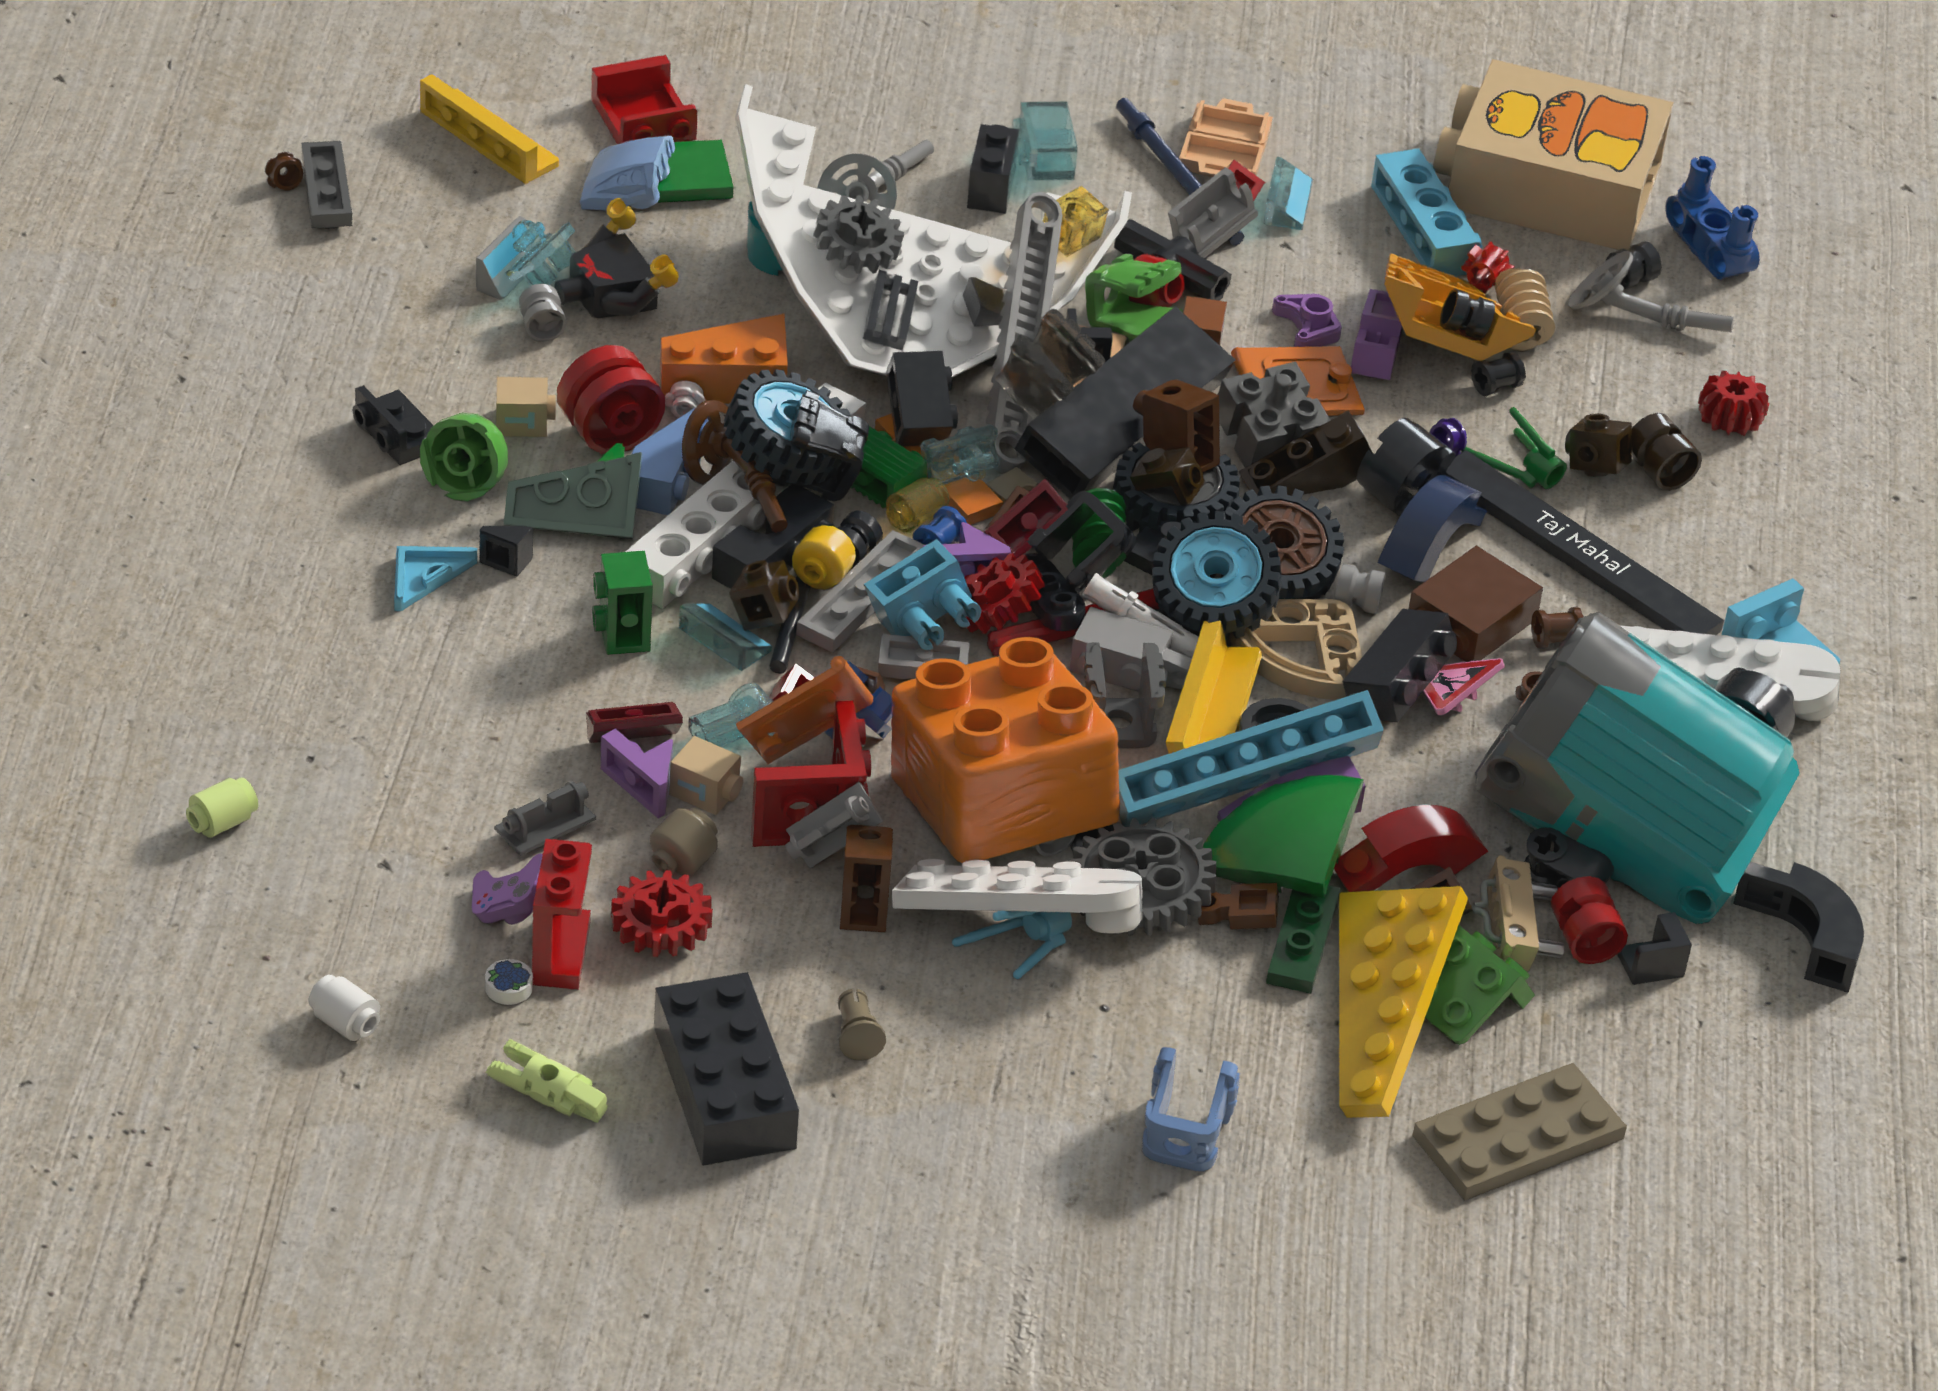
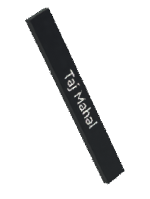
(1583, 550)

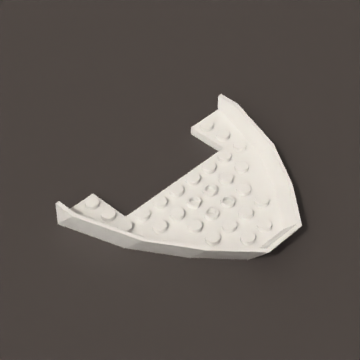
(931, 253)

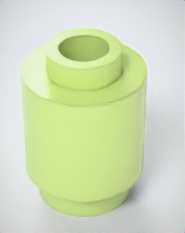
(221, 806)

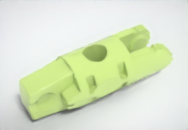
(549, 1082)

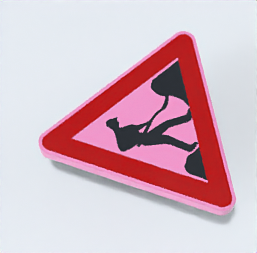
(1459, 682)

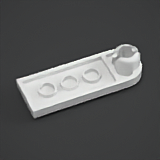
(1804, 668)
(1106, 895)

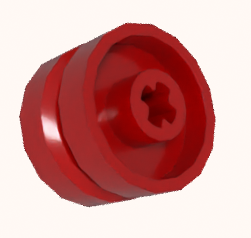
(610, 398)

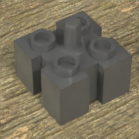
(1268, 410)

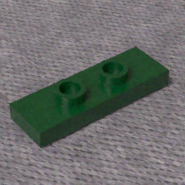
(1302, 940)

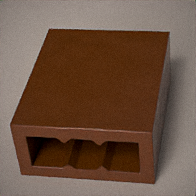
(1483, 601)

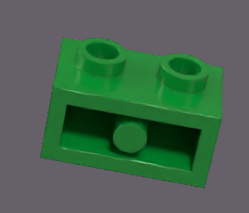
(625, 602)

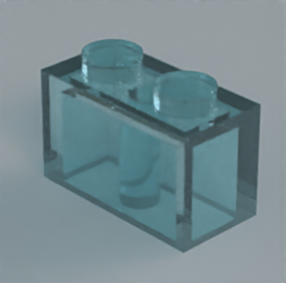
(1046, 141)

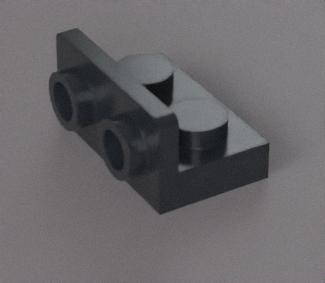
(392, 423)

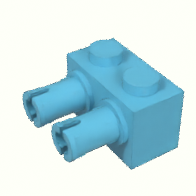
(919, 592)

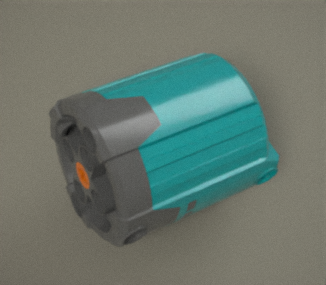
(1642, 768)

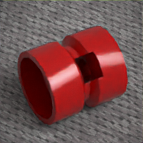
(1589, 920)

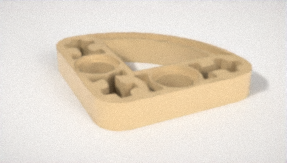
(1331, 626)

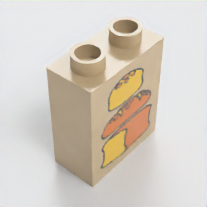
(1554, 153)

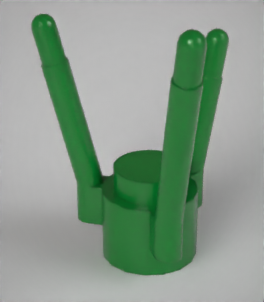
(1540, 462)

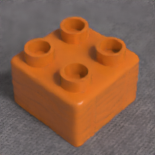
(1004, 751)

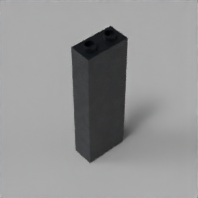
(1086, 434)

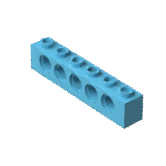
(1248, 758)

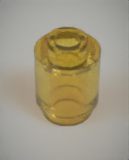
(916, 504)

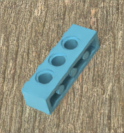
(1423, 210)

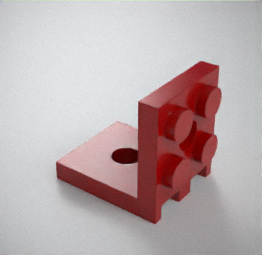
(781, 787)

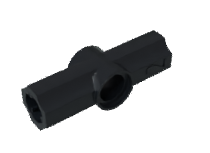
(1198, 273)

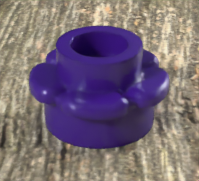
(1450, 433)

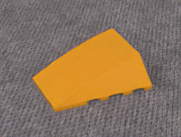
(1418, 300)

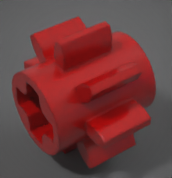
(1485, 266)

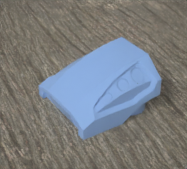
(628, 173)

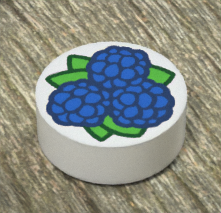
(508, 981)

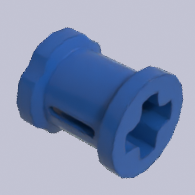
(943, 527)

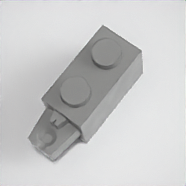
(1122, 648)

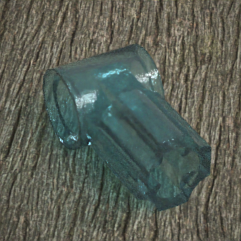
(719, 723)

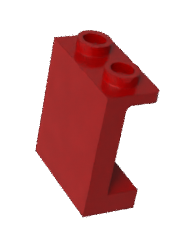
(641, 102)
(558, 915)

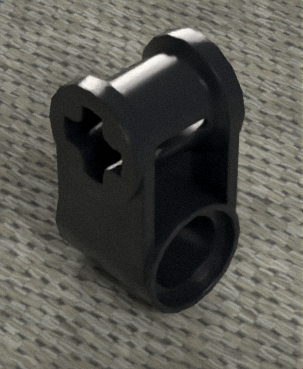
(1567, 860)

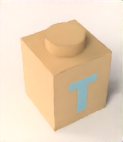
(524, 406)
(705, 775)

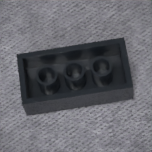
(725, 1068)

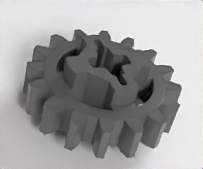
(858, 234)

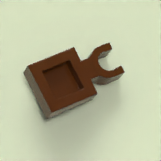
(1245, 907)

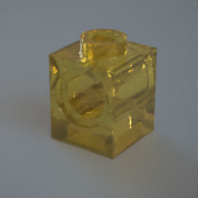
(1081, 220)

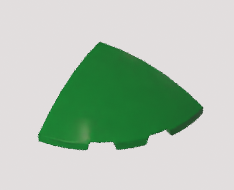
(1287, 834)

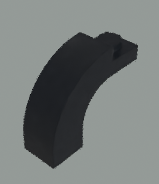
(1817, 910)

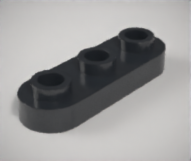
(1059, 604)

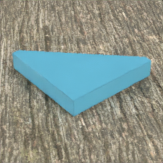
(426, 569)

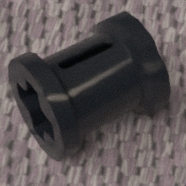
(1498, 373)

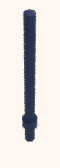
(1144, 129)

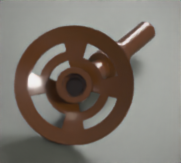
(719, 452)

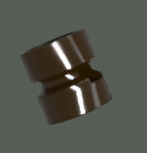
(1664, 452)

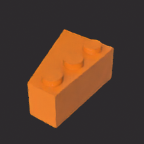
(724, 355)

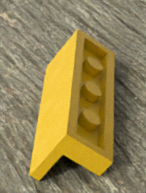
(484, 131)
(1213, 690)

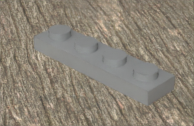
(848, 603)

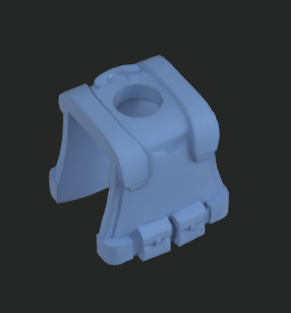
(1201, 1137)

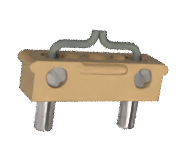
(1513, 912)

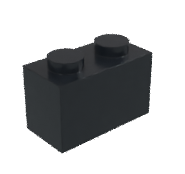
(993, 168)
(920, 397)

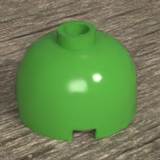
(464, 456)

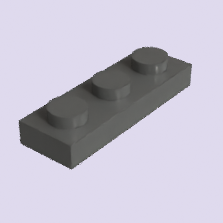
(326, 184)

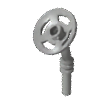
(885, 173)
(1605, 285)

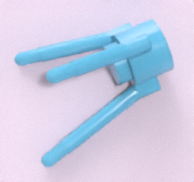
(1037, 925)

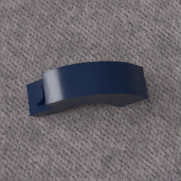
(1428, 524)

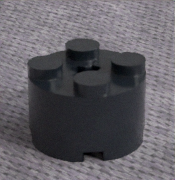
(1403, 464)
(1760, 697)

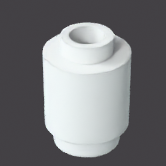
(344, 1007)

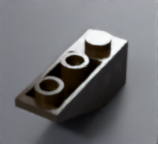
(1314, 462)

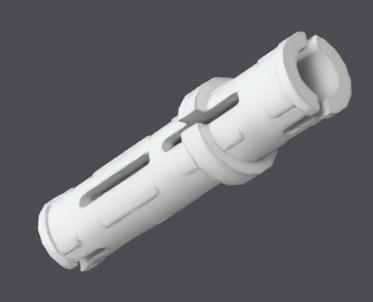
(1125, 604)

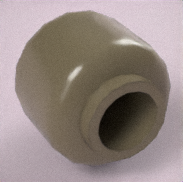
(684, 841)

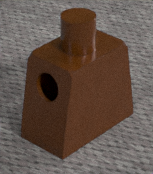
(1181, 417)
(866, 863)

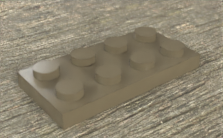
(1519, 1131)

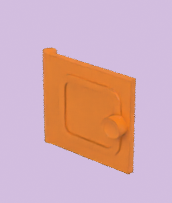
(1316, 365)
(804, 711)

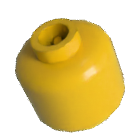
(823, 557)

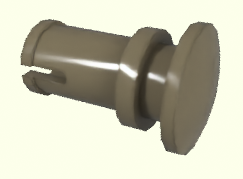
(860, 1032)

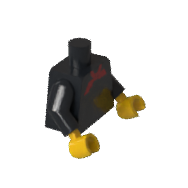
(612, 274)

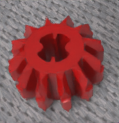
(1733, 403)

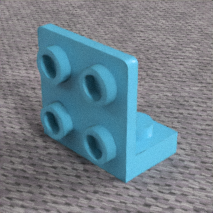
(1771, 617)

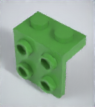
(1474, 986)

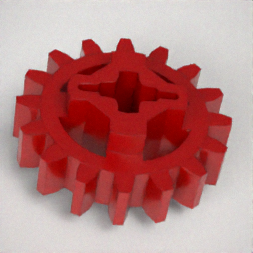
(1003, 591)
(661, 913)

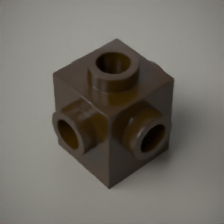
(1599, 445)
(764, 594)

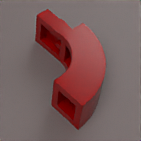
(1408, 840)

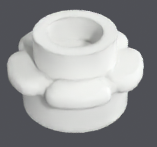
(684, 397)

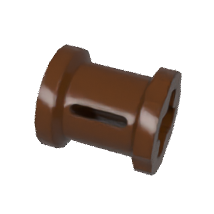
(1553, 627)

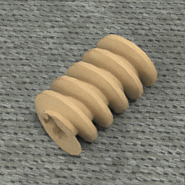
(1527, 297)

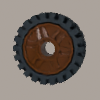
(1304, 536)

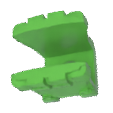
(1126, 279)

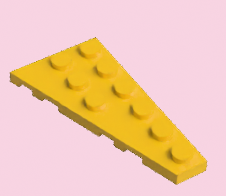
(1387, 977)

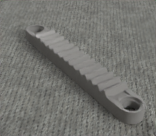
(1026, 302)

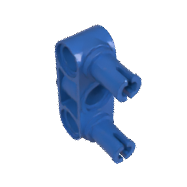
(1710, 230)

